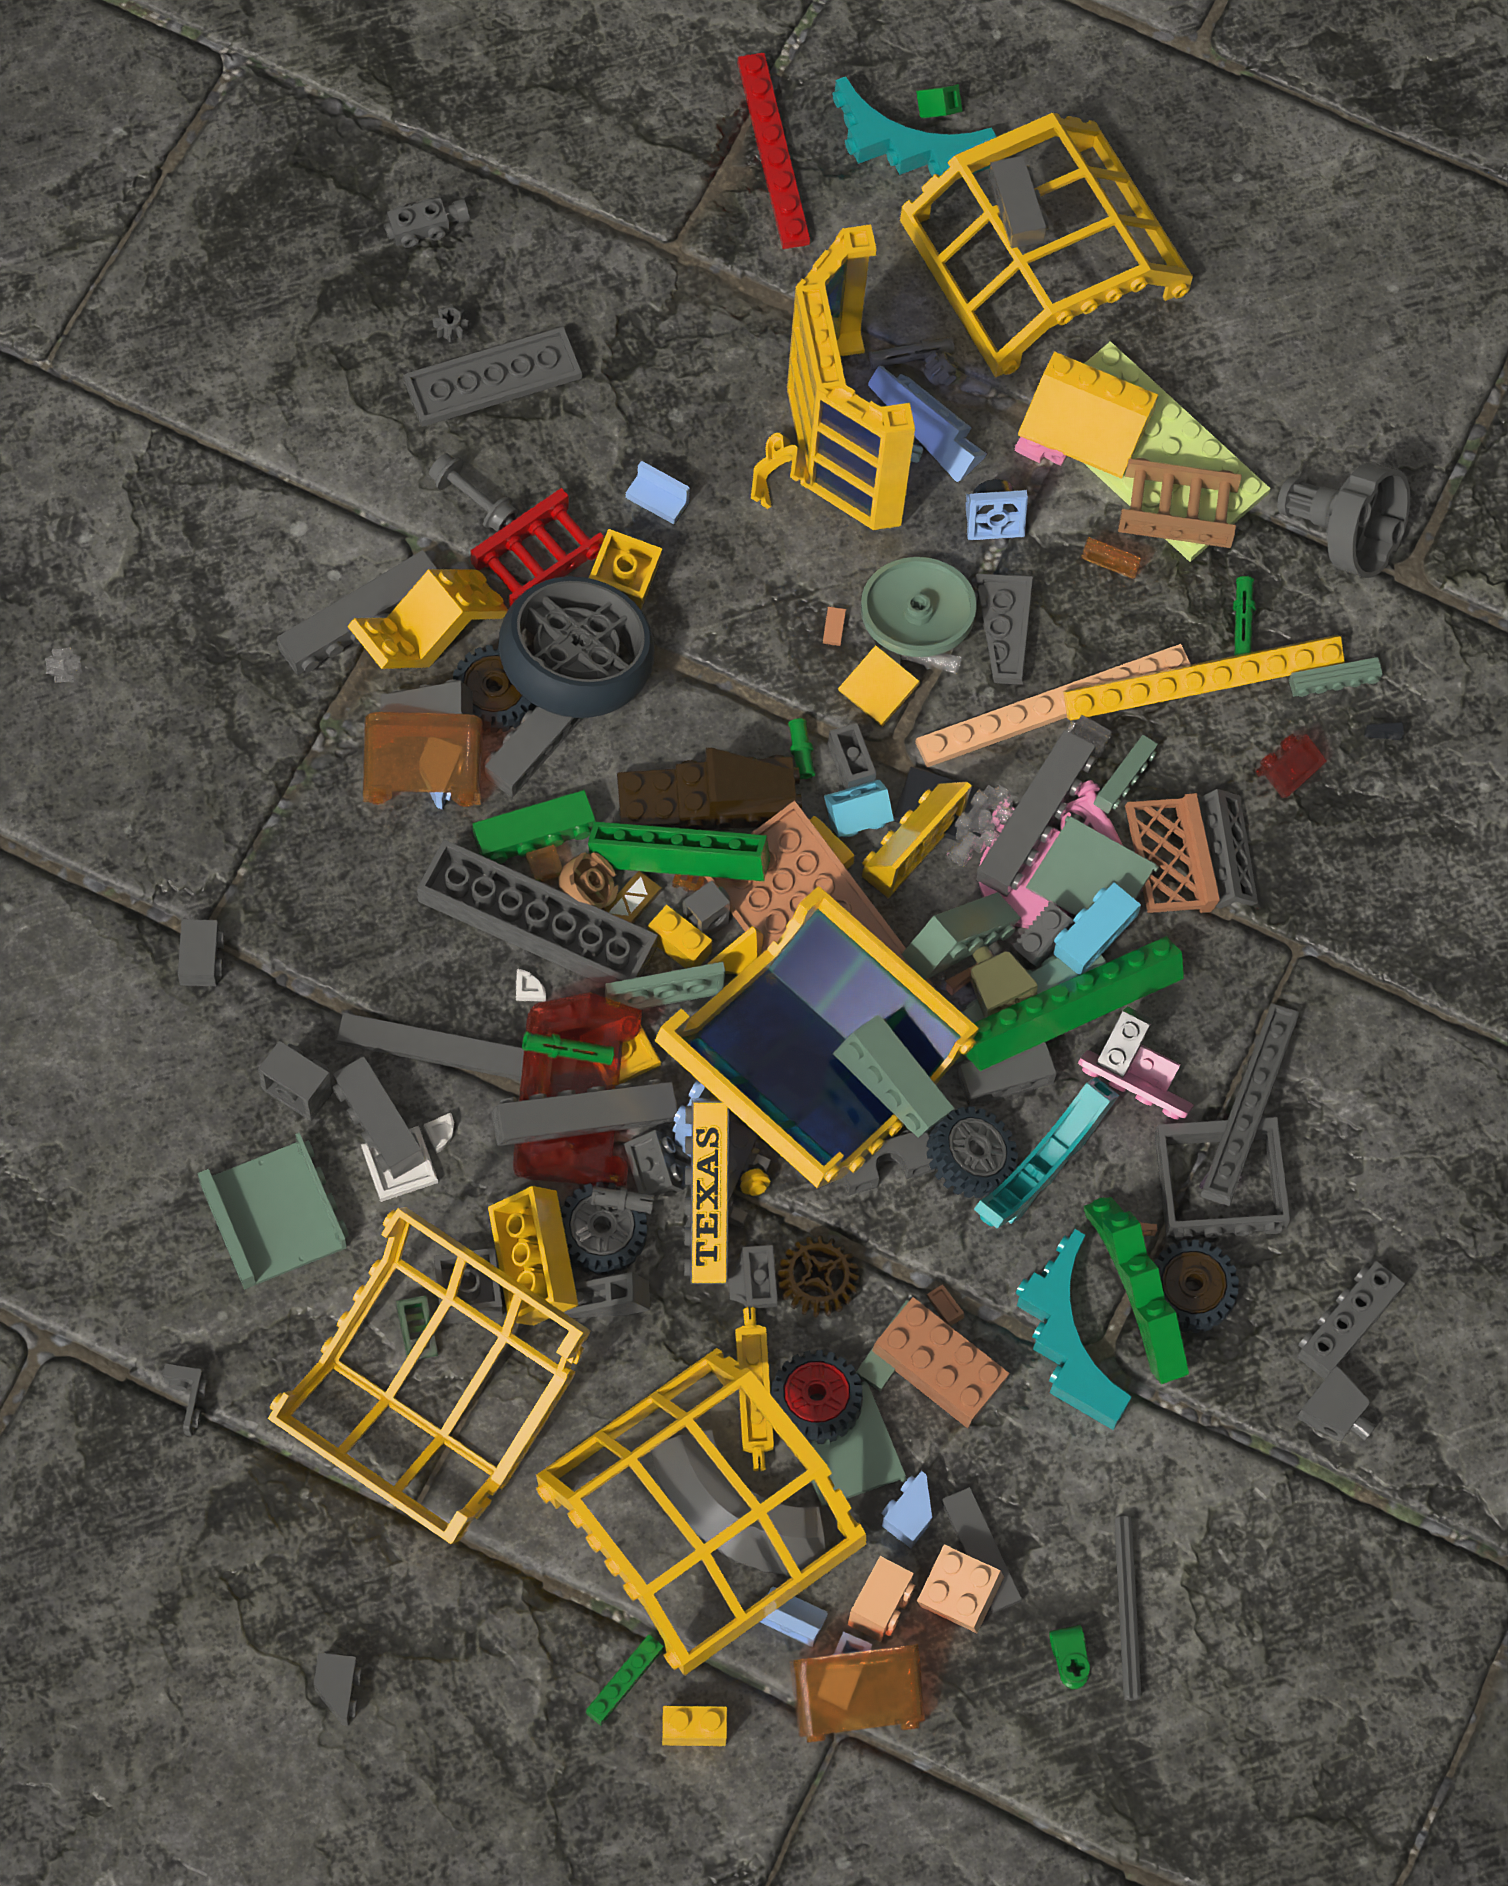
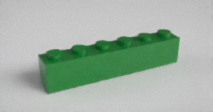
(681, 851)

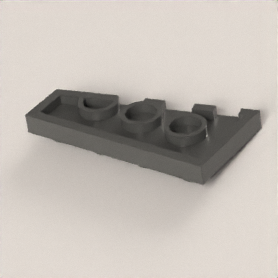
(1006, 621)

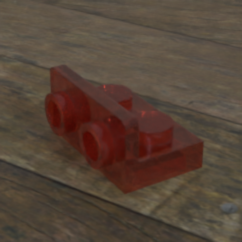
(1291, 764)

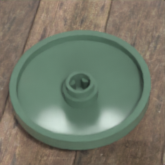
(918, 606)

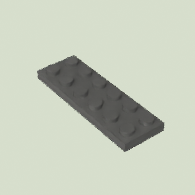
(492, 376)

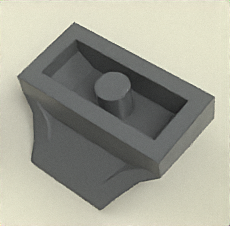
(753, 1278)

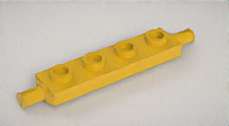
(753, 1354)

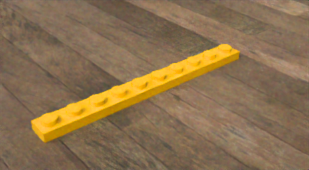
(1202, 677)

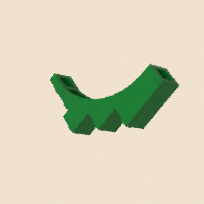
(1143, 1285)

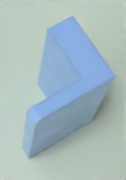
(658, 493)
(797, 1620)

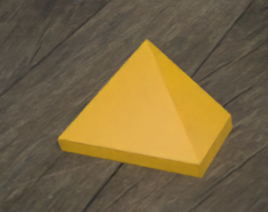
(741, 952)

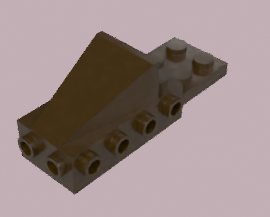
(709, 794)

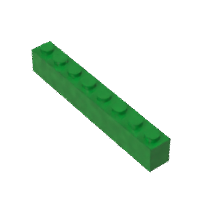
(1076, 1002)

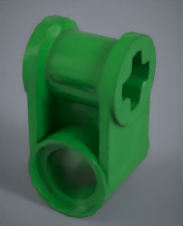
(1070, 1651)

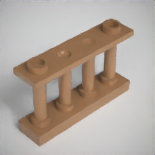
(1178, 528)

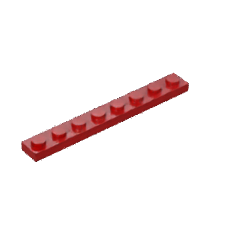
(773, 151)

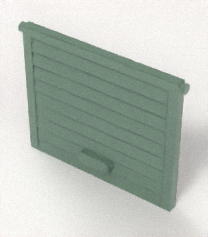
(1084, 863)
(863, 1456)

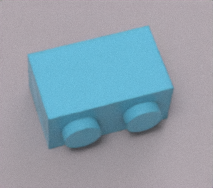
(859, 808)

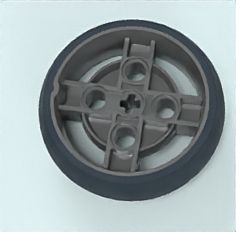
(576, 647)

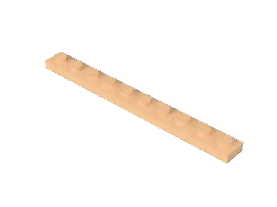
(1031, 712)

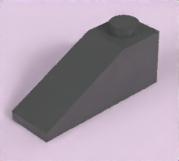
(611, 1296)

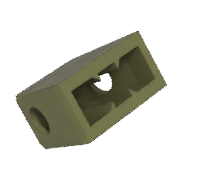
(999, 981)

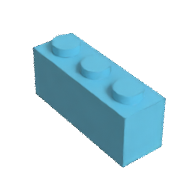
(1096, 928)

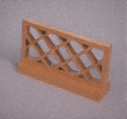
(1195, 847)

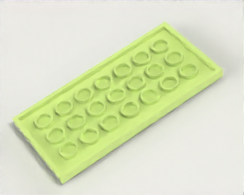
(1182, 441)

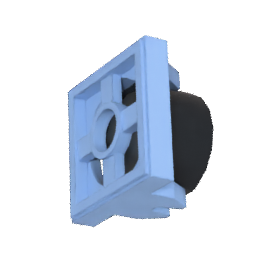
(996, 505)

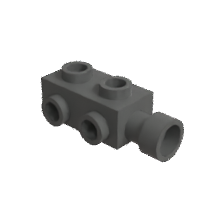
(423, 220)

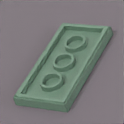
(668, 986)

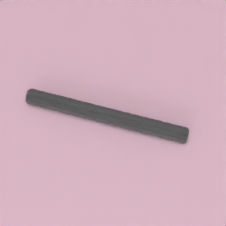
(1127, 1608)

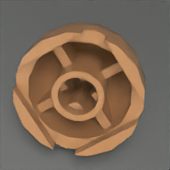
(589, 880)

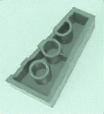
(960, 933)
(893, 1076)

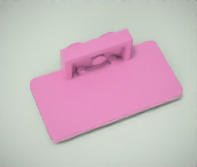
(1147, 1077)

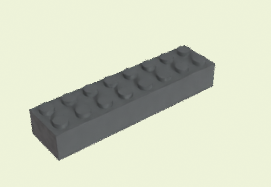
(535, 916)

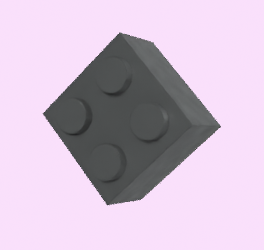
(295, 1080)
(475, 1287)

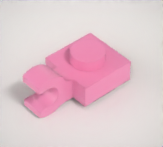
(1037, 452)

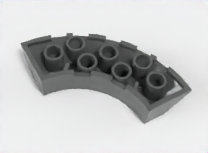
(713, 1504)

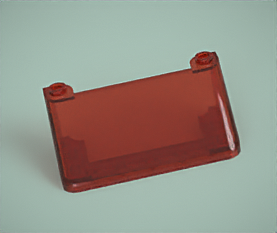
(582, 1019)

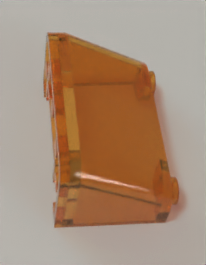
(423, 755)
(858, 1691)

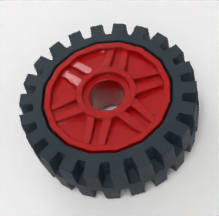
(824, 1376)

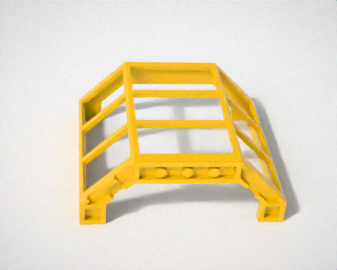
(1076, 138)
(397, 1229)
(732, 1378)

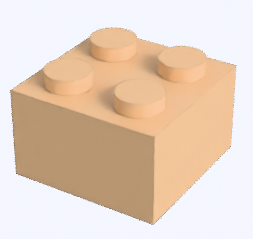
(960, 1588)
(878, 1602)

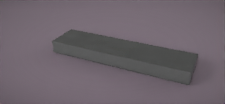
(979, 1543)

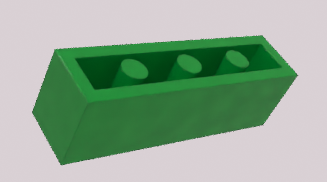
(534, 827)

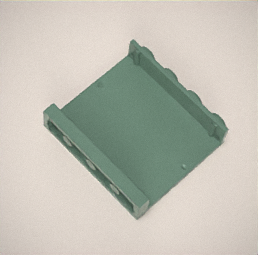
(274, 1213)

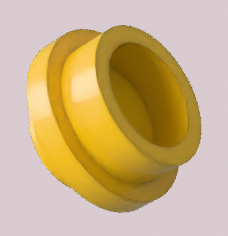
(754, 1182)

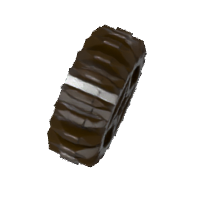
(837, 1262)

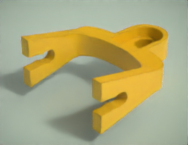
(777, 453)

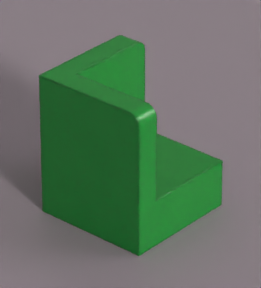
(939, 101)

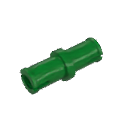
(801, 748)

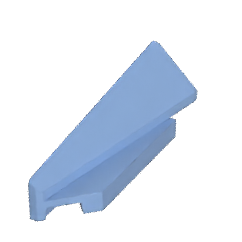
(934, 424)

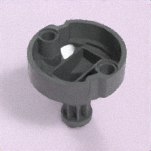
(1360, 518)

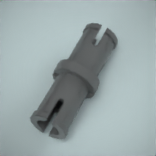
(622, 1199)

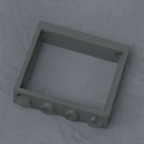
(1212, 1228)

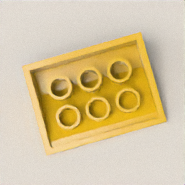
(1088, 414)
(915, 837)

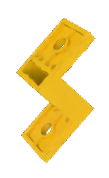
(428, 618)

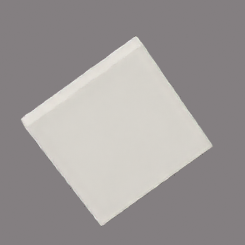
(415, 1179)

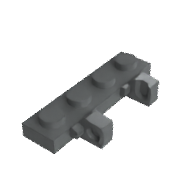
(741, 1158)

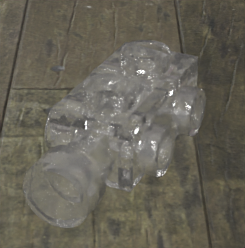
(980, 821)

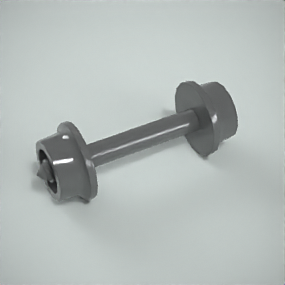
(447, 470)

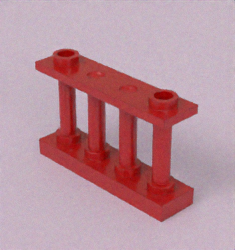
(533, 524)

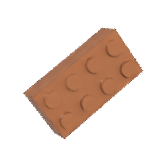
(940, 1362)

